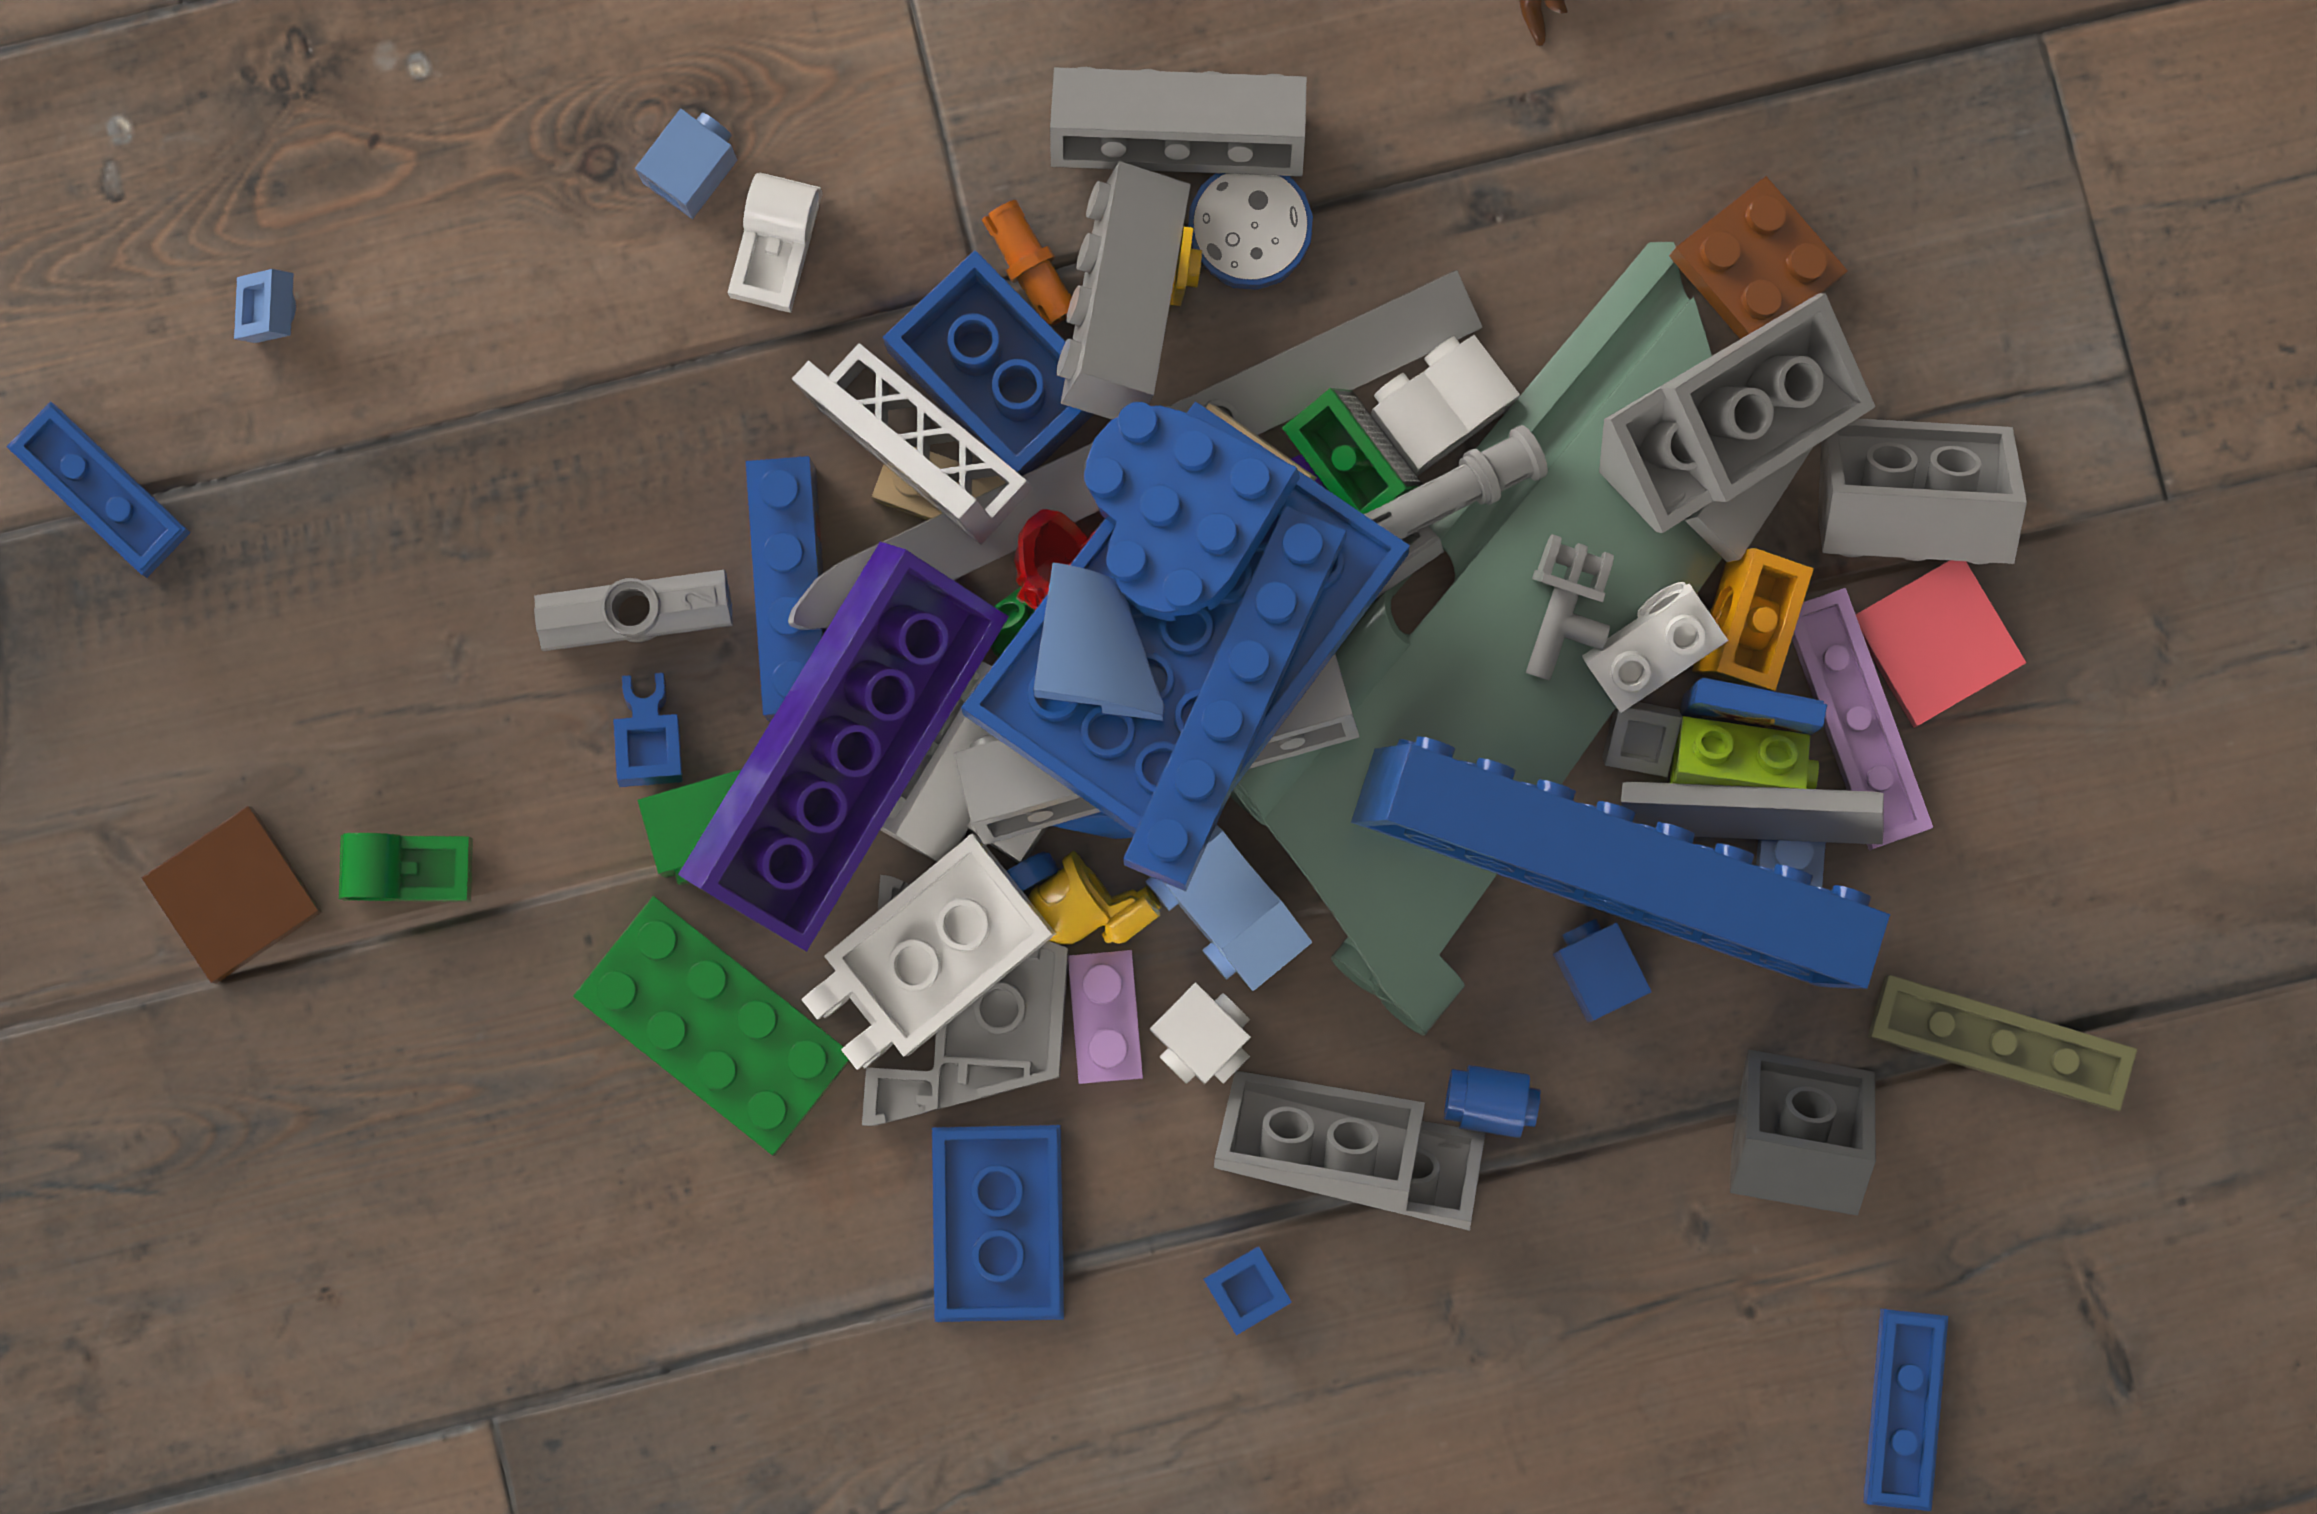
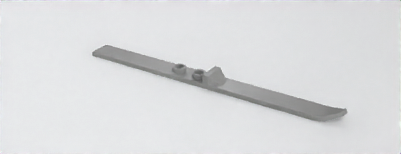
(1255, 398)

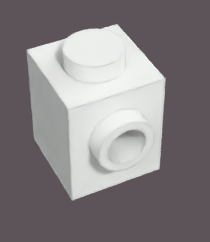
(1203, 1036)

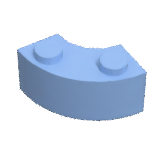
(1237, 913)

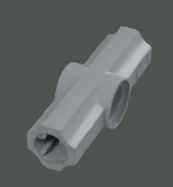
(592, 613)

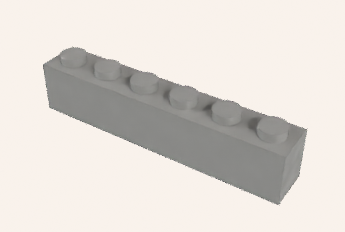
(1016, 797)

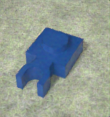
(649, 742)

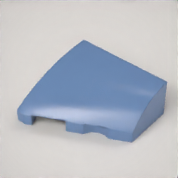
(1093, 647)

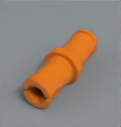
(1029, 262)

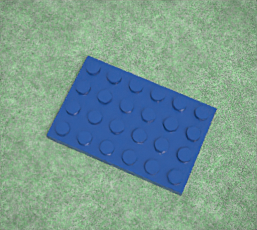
(1120, 758)

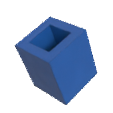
(1600, 969)

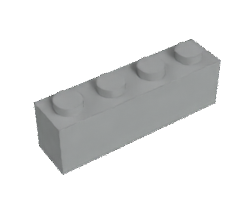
(1178, 121)
(1124, 290)

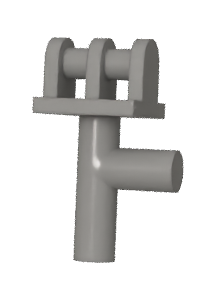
(1559, 618)

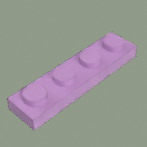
(1858, 712)

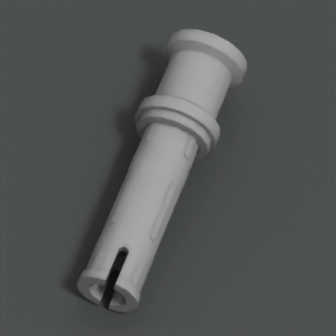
(1478, 478)

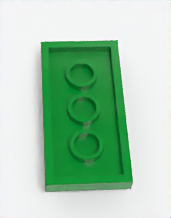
(713, 1025)

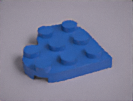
(1182, 506)

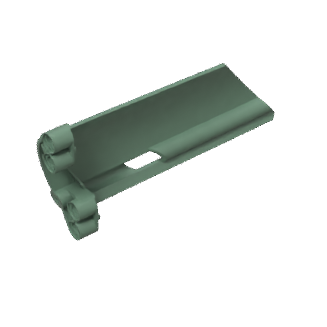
(1468, 658)

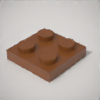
(1757, 260)

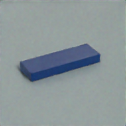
(98, 489)
(1905, 1409)

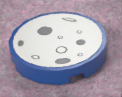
(1250, 228)

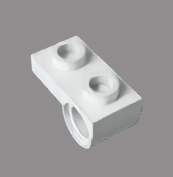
(774, 241)
(1657, 646)

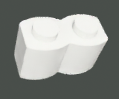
(1443, 403)

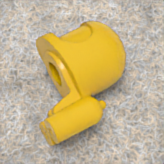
(1078, 904)

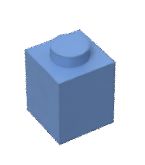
(688, 161)

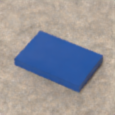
(997, 1223)

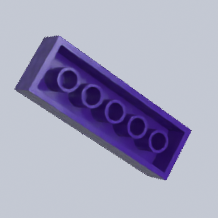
(843, 745)

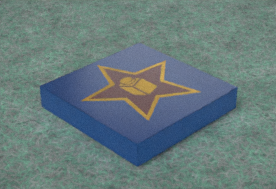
(1752, 707)

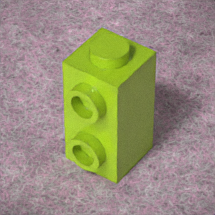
(1741, 756)

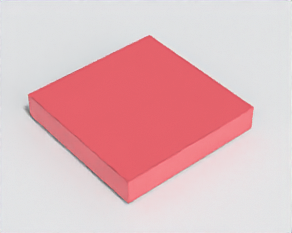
(1938, 641)

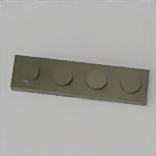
(2002, 1043)

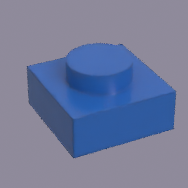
(1247, 1290)

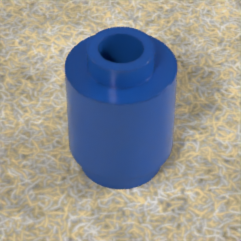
(1491, 1101)

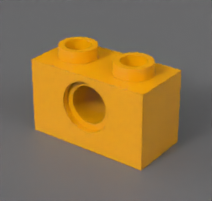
(1758, 615)

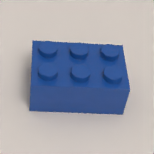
(988, 364)

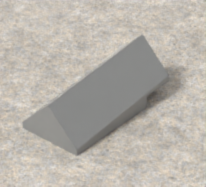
(1735, 416)
(1350, 1147)

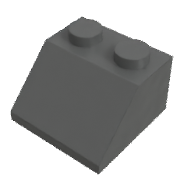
(1804, 1133)

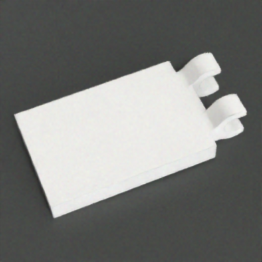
(930, 952)

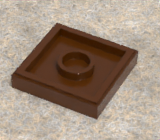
(231, 894)

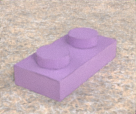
(1105, 1017)

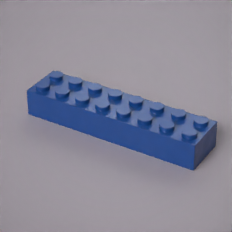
(1620, 865)

